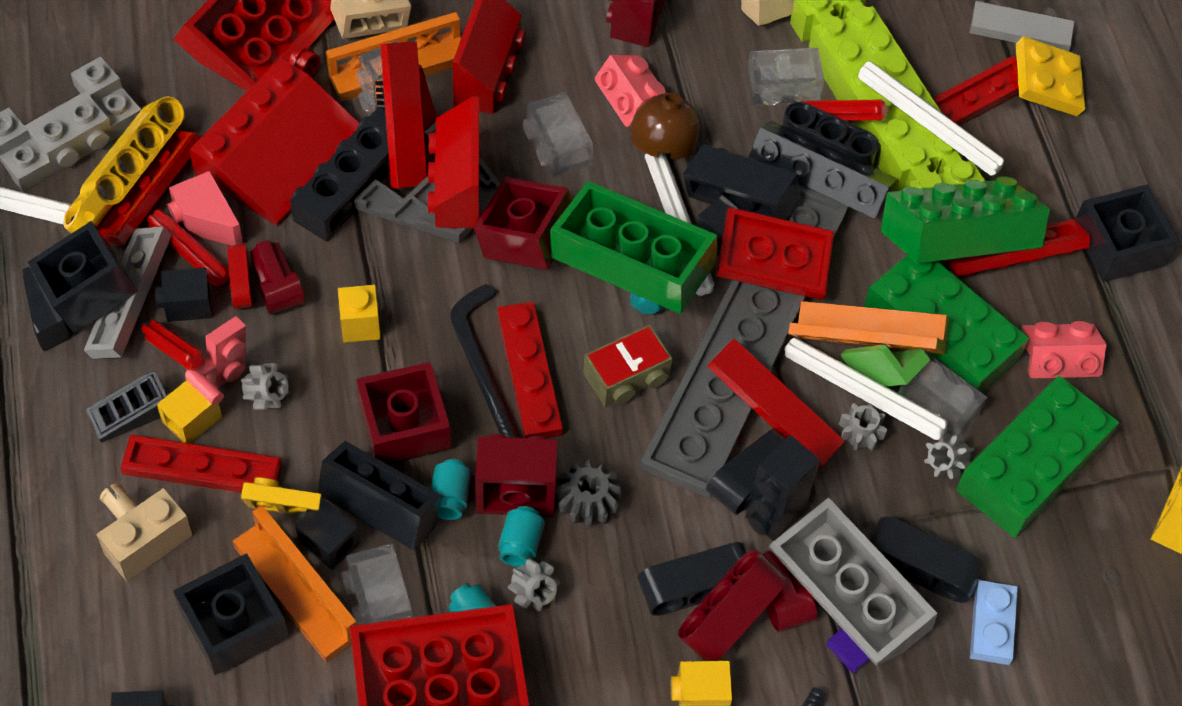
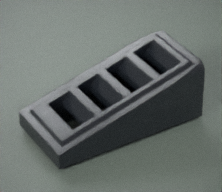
(46, 322)
(134, 391)

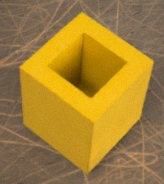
(358, 313)
(188, 413)
(702, 684)

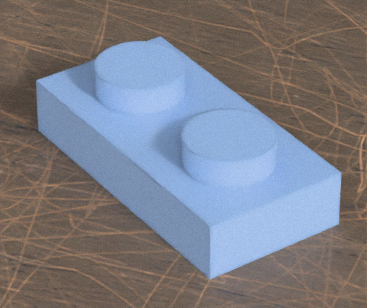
(993, 622)

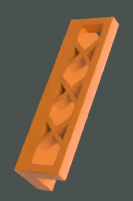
(434, 52)
(871, 327)
(296, 586)

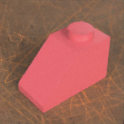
(204, 210)

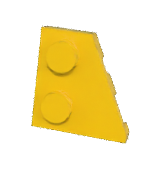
(278, 499)

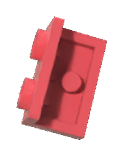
(627, 84)
(1064, 350)

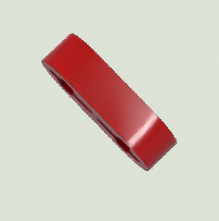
(239, 276)

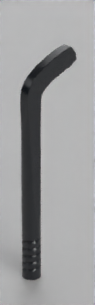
(459, 316)

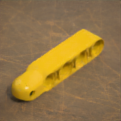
(128, 148)

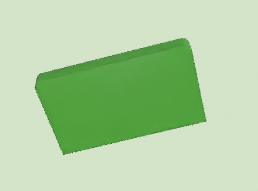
(886, 366)

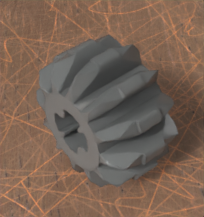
(588, 493)

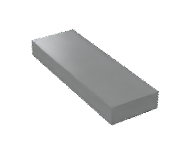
(1013, 24)

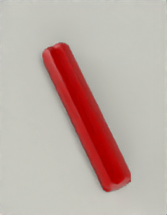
(853, 109)
(189, 248)
(173, 345)

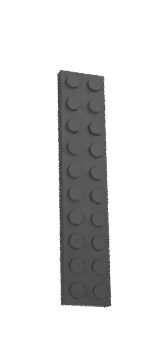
(704, 412)

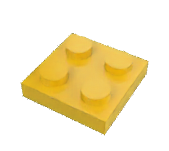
(1050, 76)

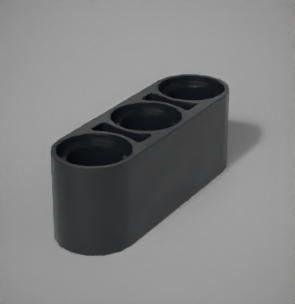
(831, 131)
(735, 479)
(927, 559)
(687, 579)

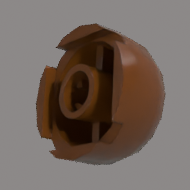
(666, 126)

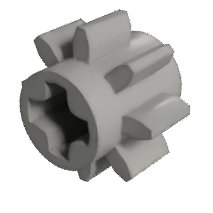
(265, 386)
(862, 416)
(940, 459)
(534, 584)

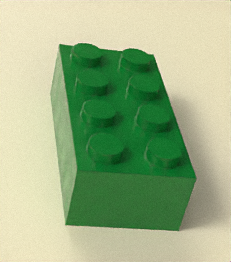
(964, 219)
(634, 246)
(979, 339)
(1036, 456)

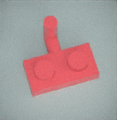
(223, 361)

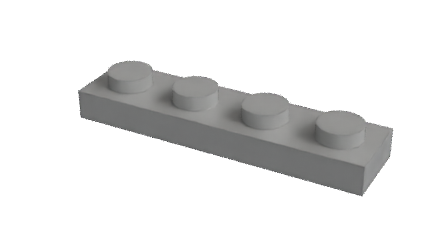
(141, 263)

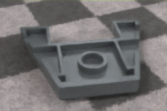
(413, 209)

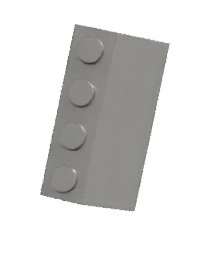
(854, 583)

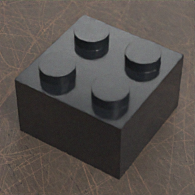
(1127, 232)
(82, 277)
(231, 614)

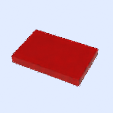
(775, 253)

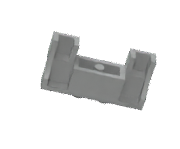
(68, 131)

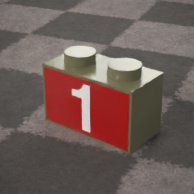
(627, 366)

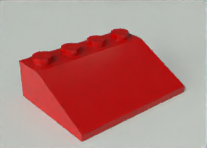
(250, 36)
(273, 140)
(440, 660)

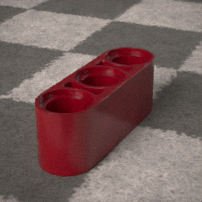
(731, 606)

